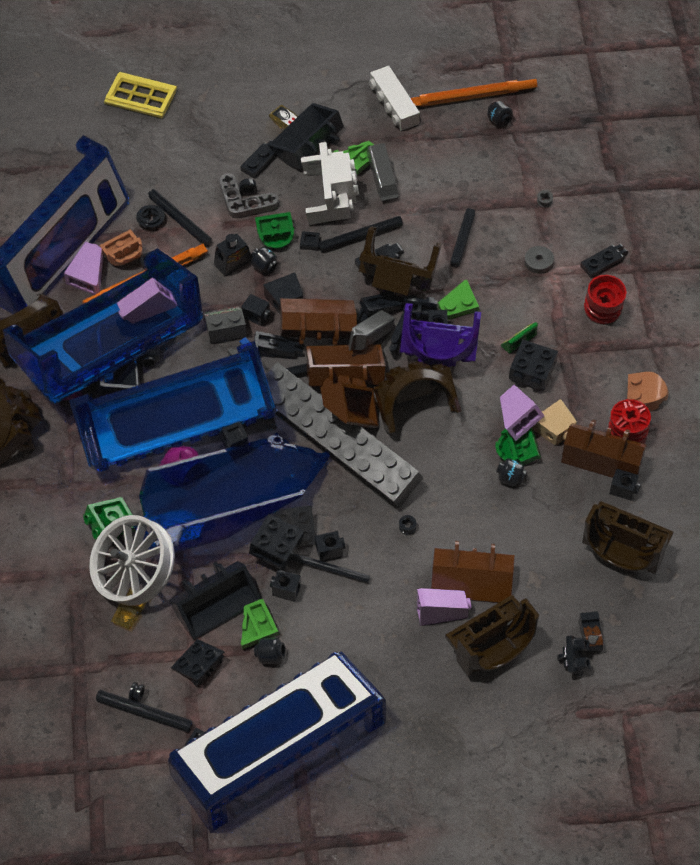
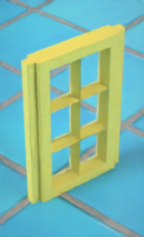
(139, 107)

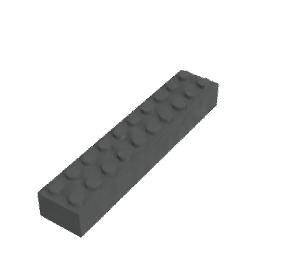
(345, 442)

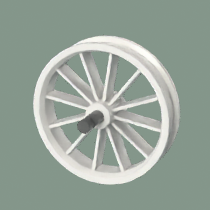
(131, 560)

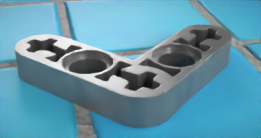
(239, 203)

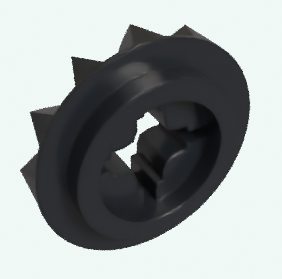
(143, 216)

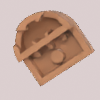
(122, 248)
(647, 388)

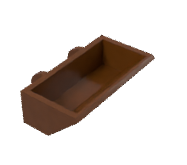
(317, 318)
(337, 360)
(350, 402)
(601, 451)
(477, 573)

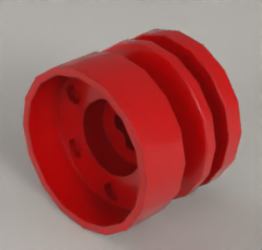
(605, 299)
(632, 416)

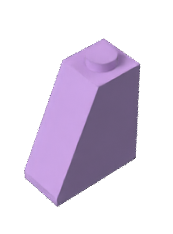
(86, 269)
(146, 302)
(519, 412)
(441, 605)

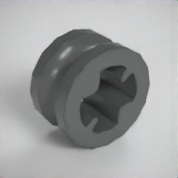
(543, 194)

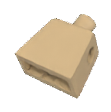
(555, 423)

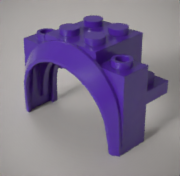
(439, 341)

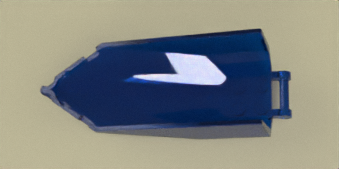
(225, 490)

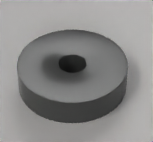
(542, 265)

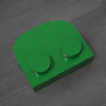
(275, 230)
(523, 450)

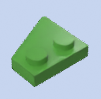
(359, 154)
(459, 301)
(257, 624)

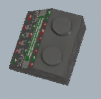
(225, 324)

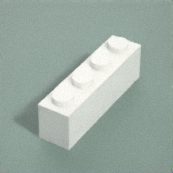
(394, 98)

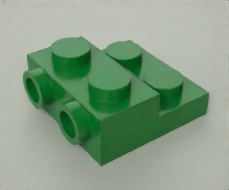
(103, 513)

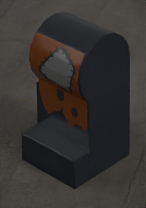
(591, 630)

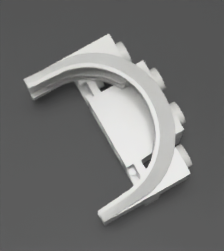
(337, 179)

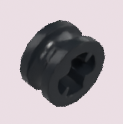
(407, 519)
(136, 692)

